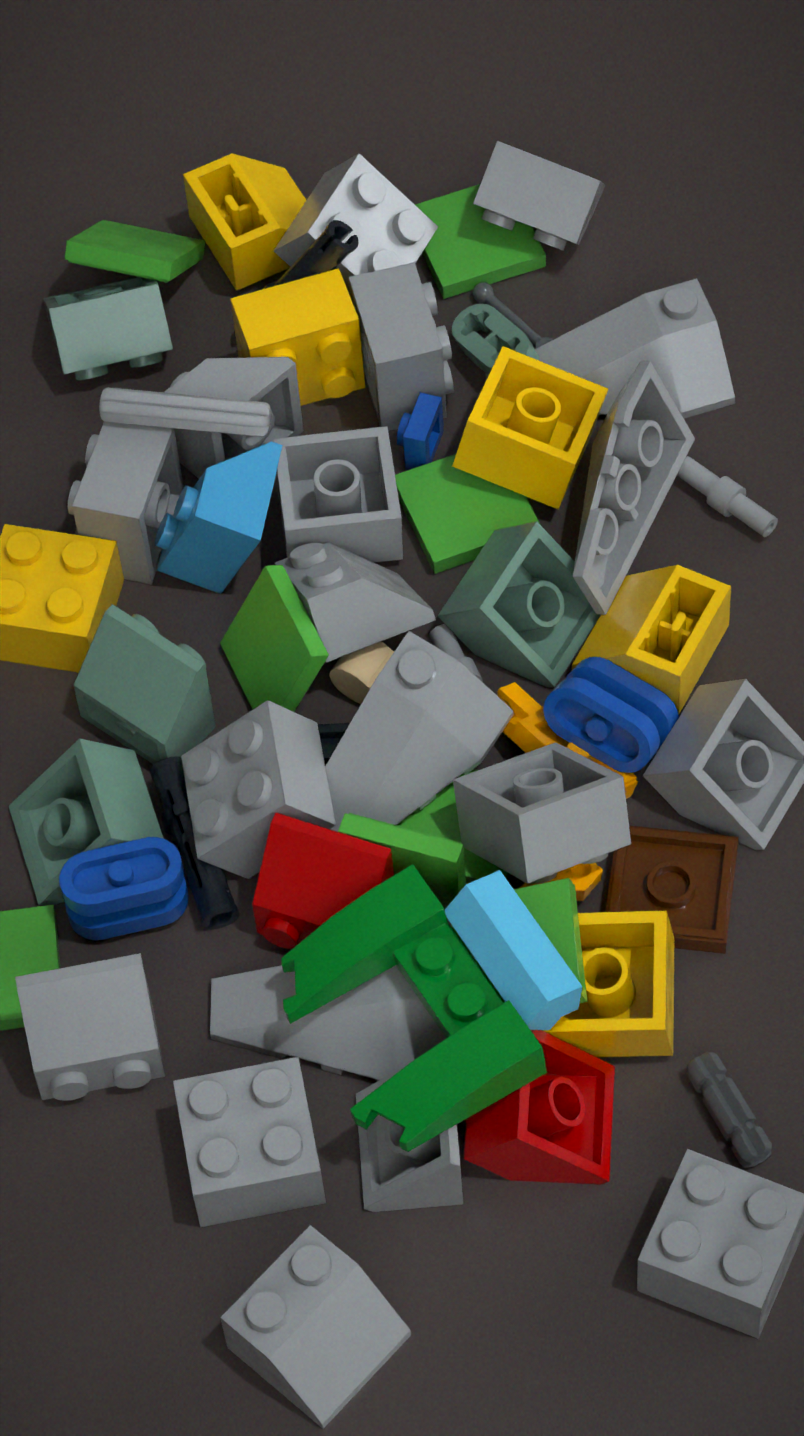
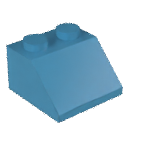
(219, 519)

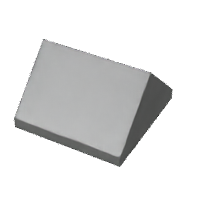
(402, 1178)

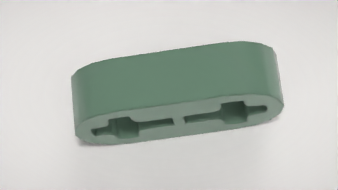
(502, 333)

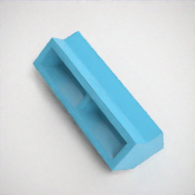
(514, 951)

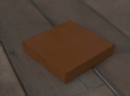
(679, 874)

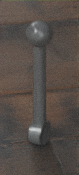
(484, 293)

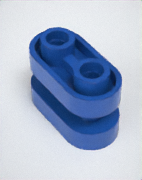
(610, 714)
(124, 888)

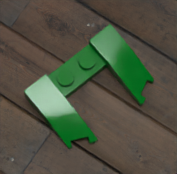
(486, 1040)

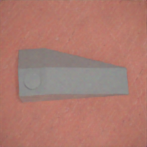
(662, 326)
(627, 482)
(413, 734)
(361, 1032)

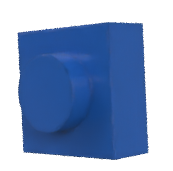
(421, 431)

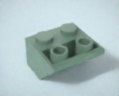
(144, 688)

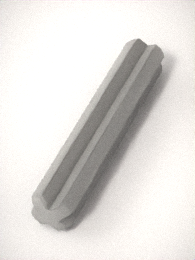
(185, 411)

